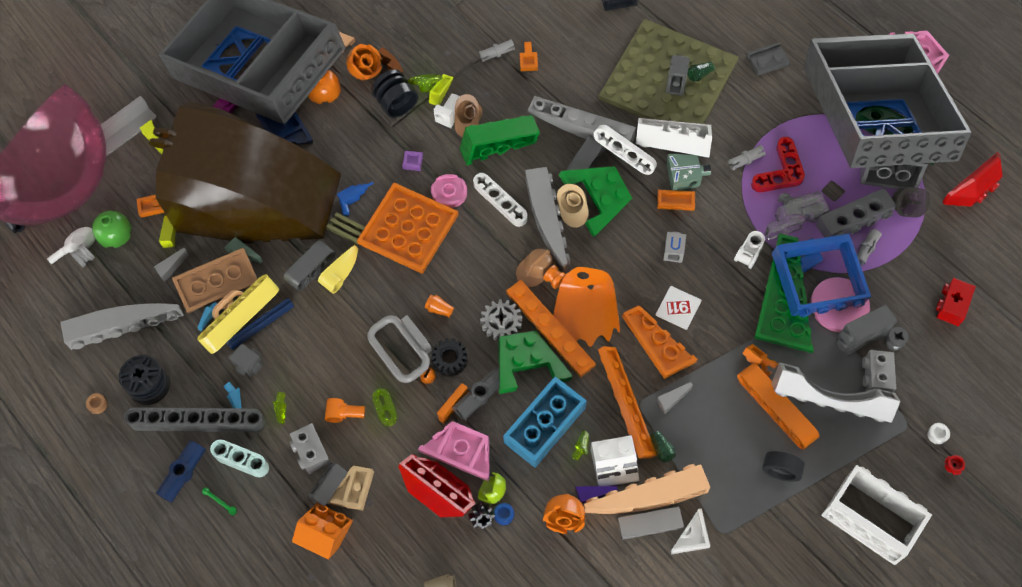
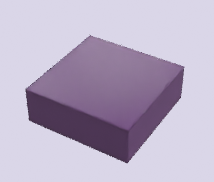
(412, 160)

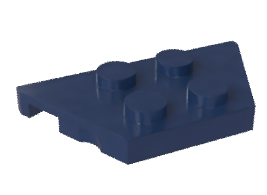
(292, 131)

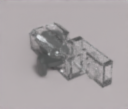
(795, 212)

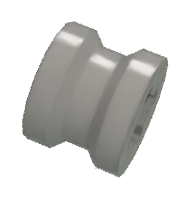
(82, 255)

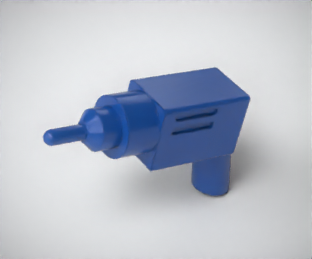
(350, 196)
(810, 260)

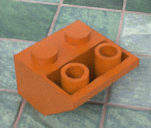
(321, 530)

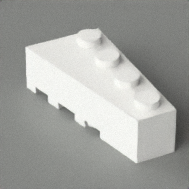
(675, 136)

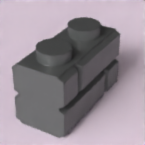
(677, 75)

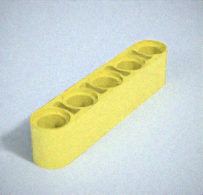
(238, 314)

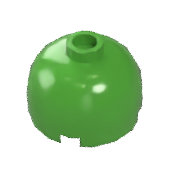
(111, 229)

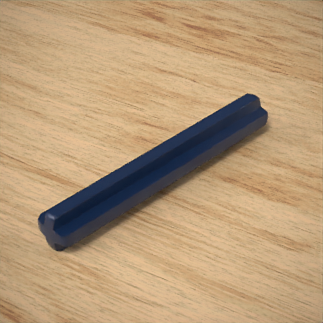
(260, 323)

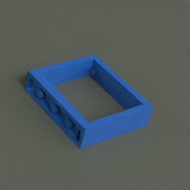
(819, 245)

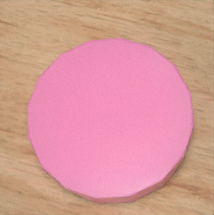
(449, 190)

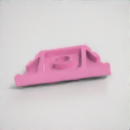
(932, 48)
(461, 449)

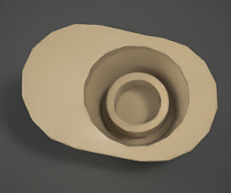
(572, 205)

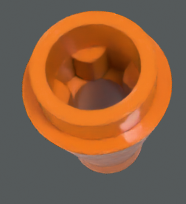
(438, 306)

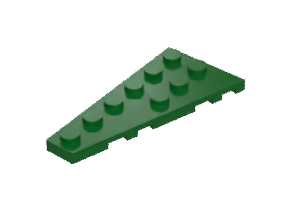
(775, 319)

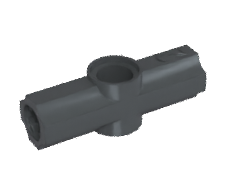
(471, 401)

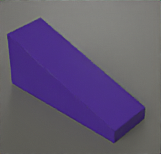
(587, 492)

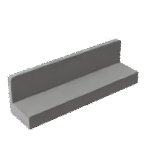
(126, 124)

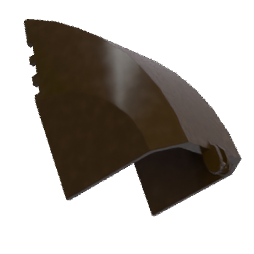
(239, 180)

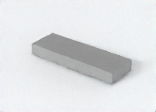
(650, 523)

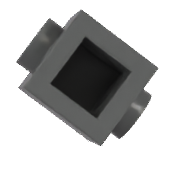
(246, 361)

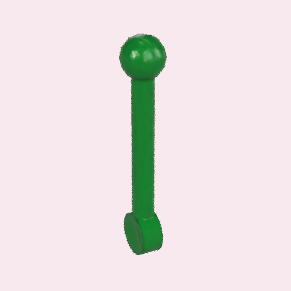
(231, 510)

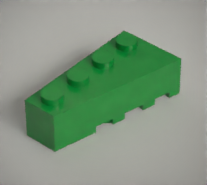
(497, 137)

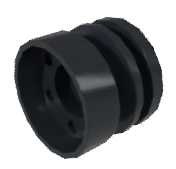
(394, 93)
(151, 386)

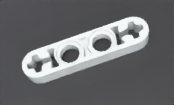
(627, 147)
(500, 199)

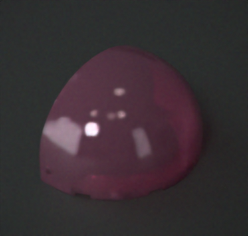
(52, 161)

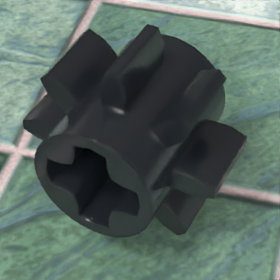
(481, 515)

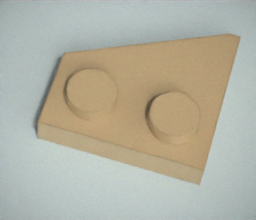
(353, 489)

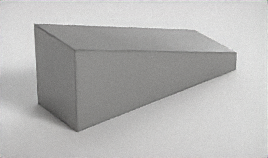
(169, 265)
(669, 399)

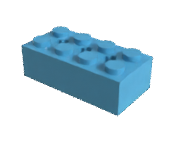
(540, 410)

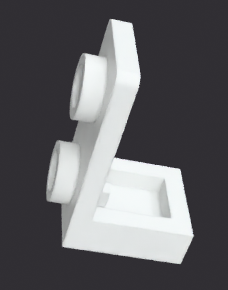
(446, 114)

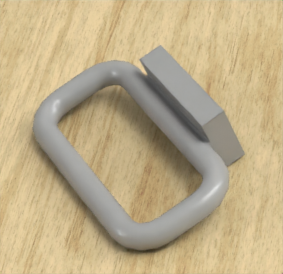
(414, 338)

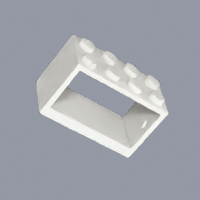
(867, 532)

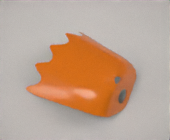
(587, 311)

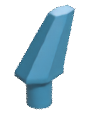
(206, 316)
(234, 395)

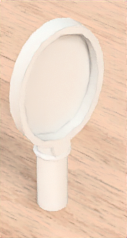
(73, 241)

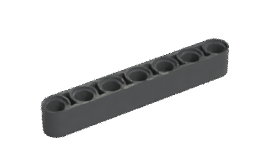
(186, 416)

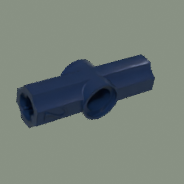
(173, 483)

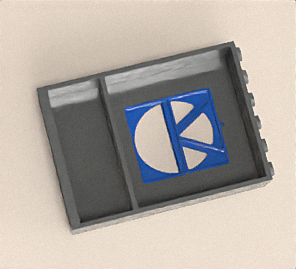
(890, 74)
(280, 77)

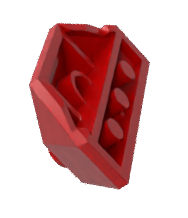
(977, 184)
(436, 487)

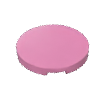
(834, 289)

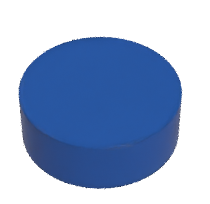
(503, 514)

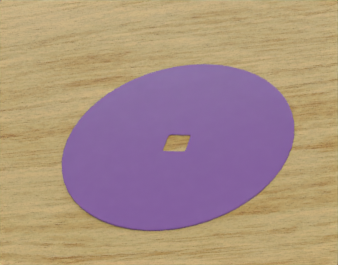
(822, 163)

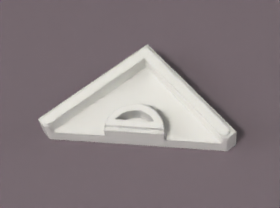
(694, 536)

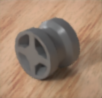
(895, 343)

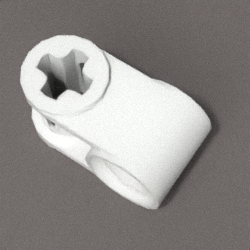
(748, 251)

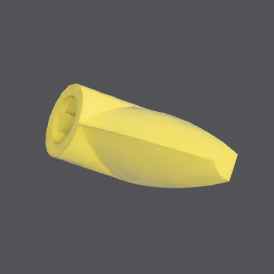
(334, 276)

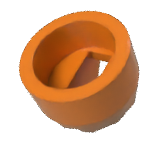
(430, 377)

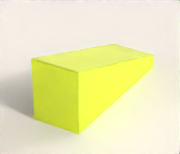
(439, 90)
(147, 131)
(167, 234)

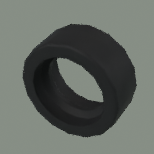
(783, 466)

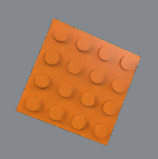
(408, 228)

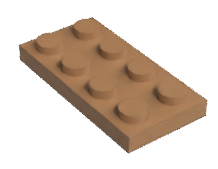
(215, 280)

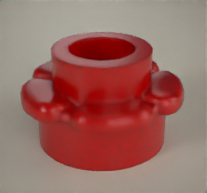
(955, 459)

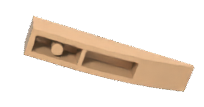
(653, 493)

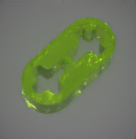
(388, 405)

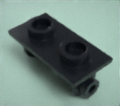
(616, 4)

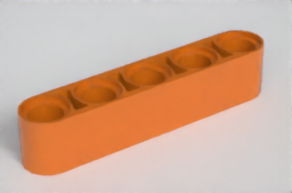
(778, 407)

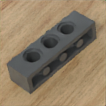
(879, 201)

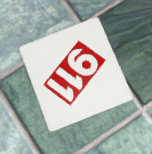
(678, 307)

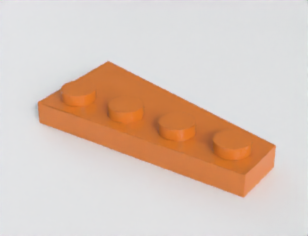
(662, 349)

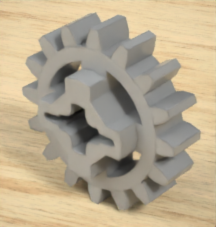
(492, 321)

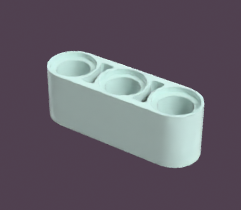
(246, 464)

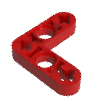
(786, 173)

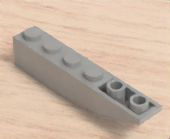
(577, 121)
(546, 213)
(115, 322)

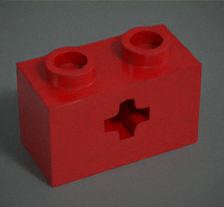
(955, 301)

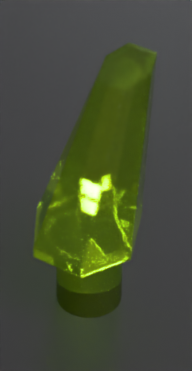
(280, 407)
(581, 446)

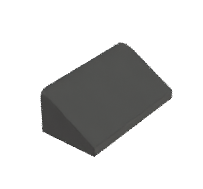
(327, 484)

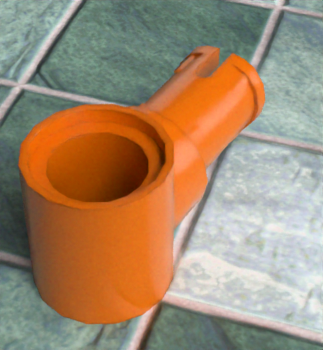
(337, 410)

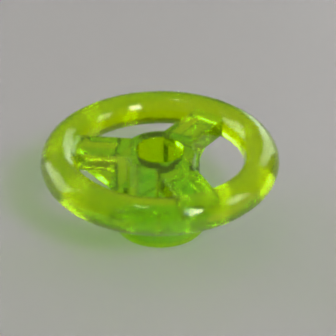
(425, 81)

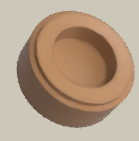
(96, 403)

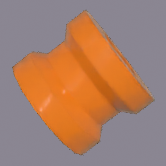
(554, 276)

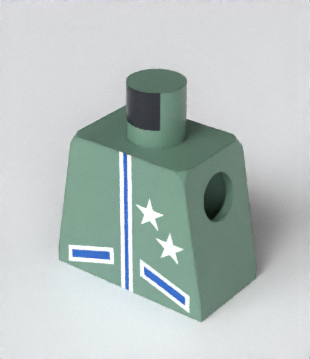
(685, 171)

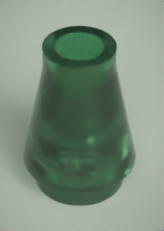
(699, 71)
(663, 448)

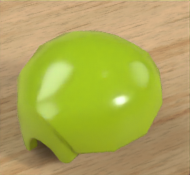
(494, 490)

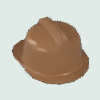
(467, 113)
(534, 267)

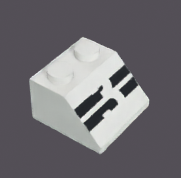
(615, 461)

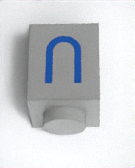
(674, 247)

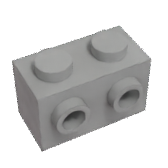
(879, 370)
(309, 448)

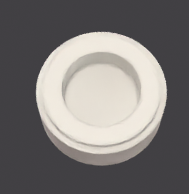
(938, 433)

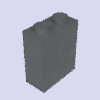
(866, 330)

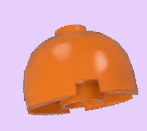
(364, 62)
(326, 89)
(564, 514)

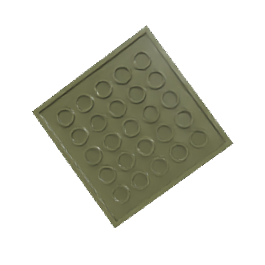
(643, 72)

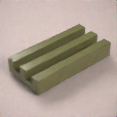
(334, 221)

